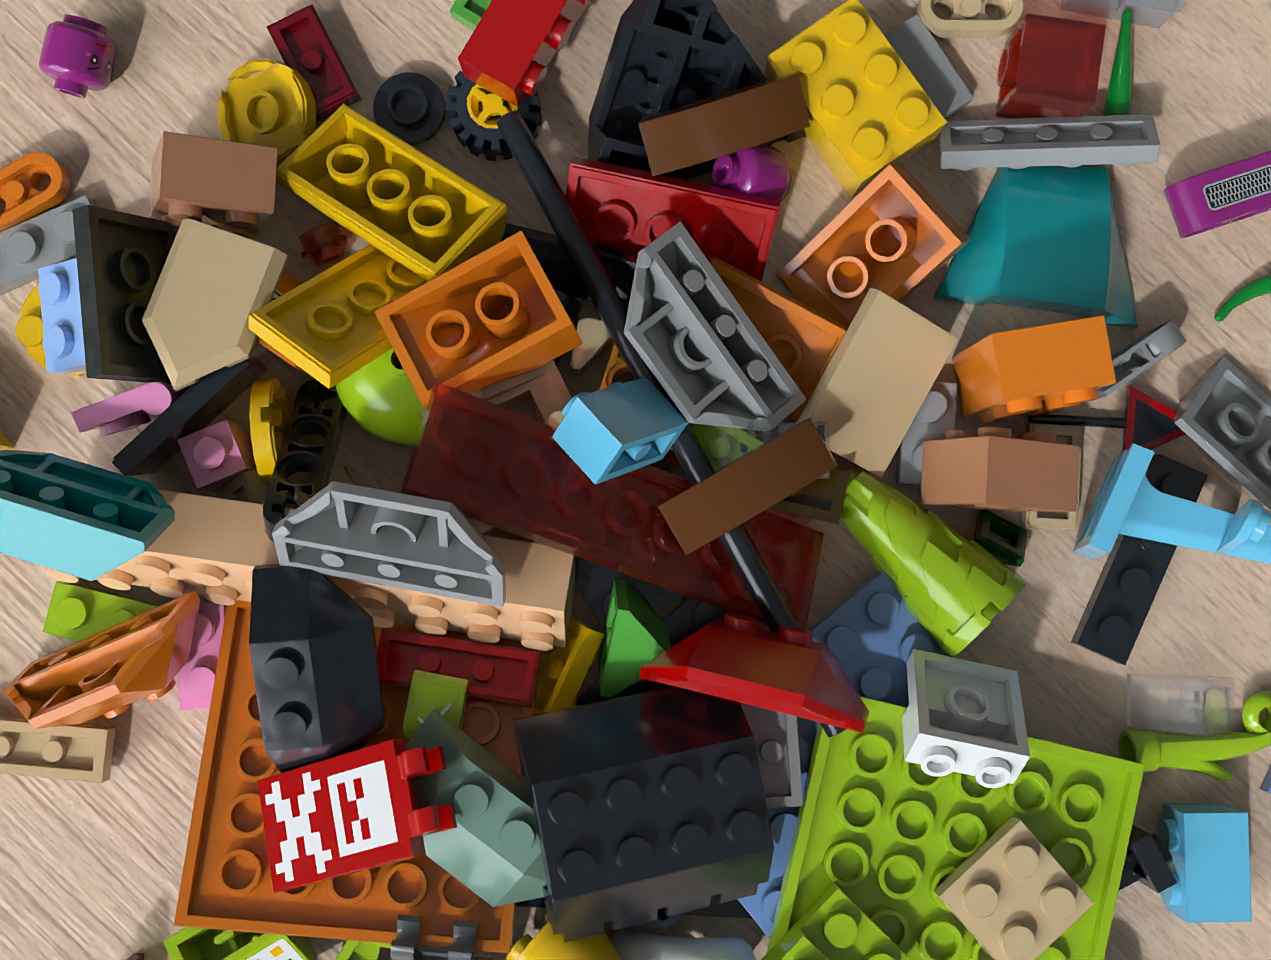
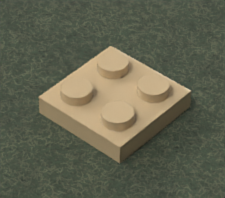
(1013, 895)

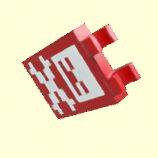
(349, 813)

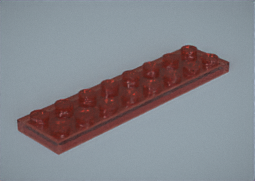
(522, 481)

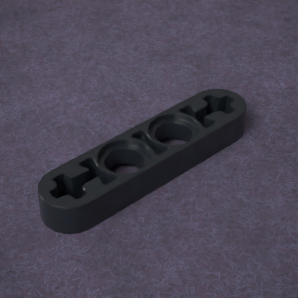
(300, 457)

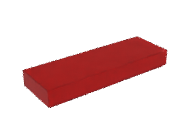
(491, 670)

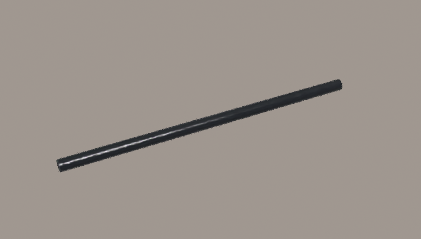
(614, 314)

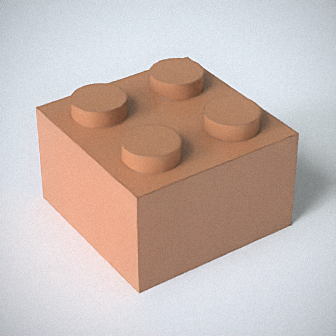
(213, 183)
(1000, 471)

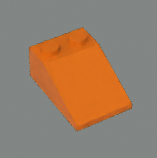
(882, 240)
(479, 322)

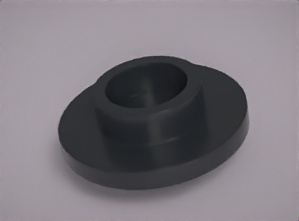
(410, 107)

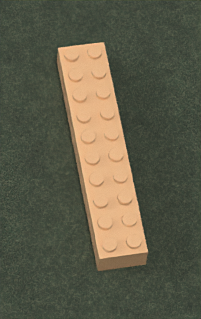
(221, 541)

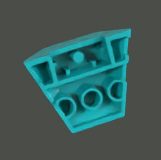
(1046, 245)

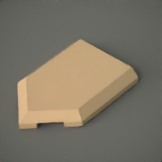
(206, 299)

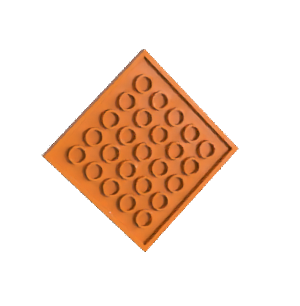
(227, 859)

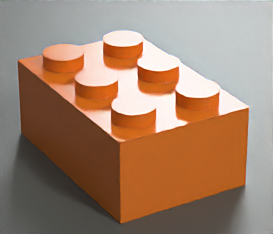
(1034, 370)

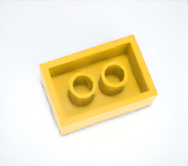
(857, 96)

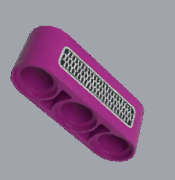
(1221, 195)

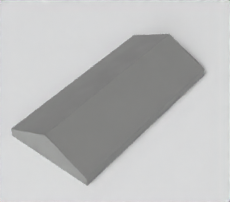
(1232, 424)

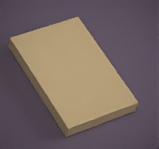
(878, 380)

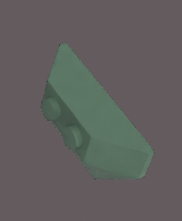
(496, 833)

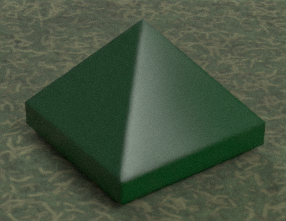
(1001, 538)

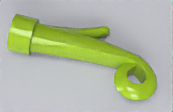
(1199, 751)

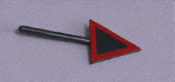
(1145, 421)

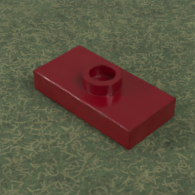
(311, 52)

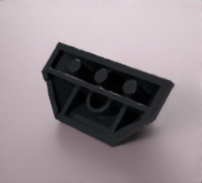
(312, 667)

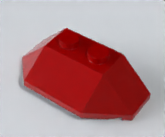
(762, 670)

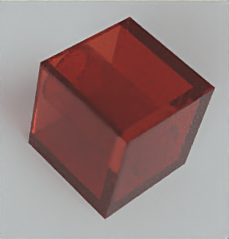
(1049, 68)

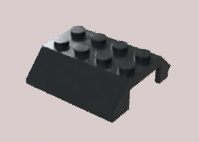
(644, 807)

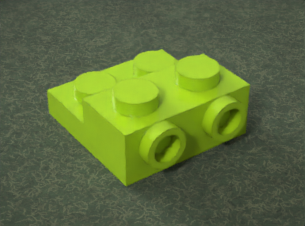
(835, 931)

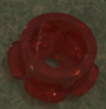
(323, 243)

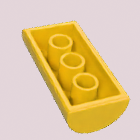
(392, 195)

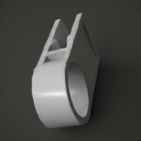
(1143, 354)

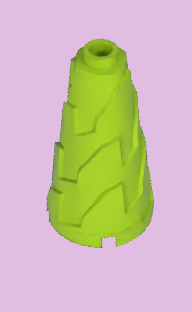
(943, 577)

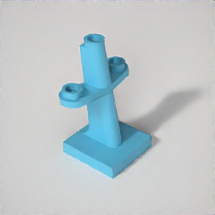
(1136, 509)

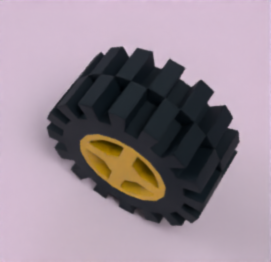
(469, 115)

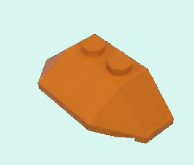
(108, 668)

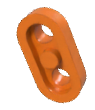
(21, 188)

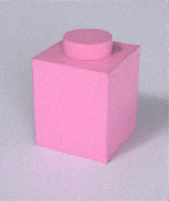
(218, 454)

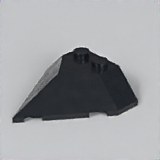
(662, 61)

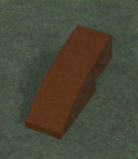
(724, 124)
(747, 486)

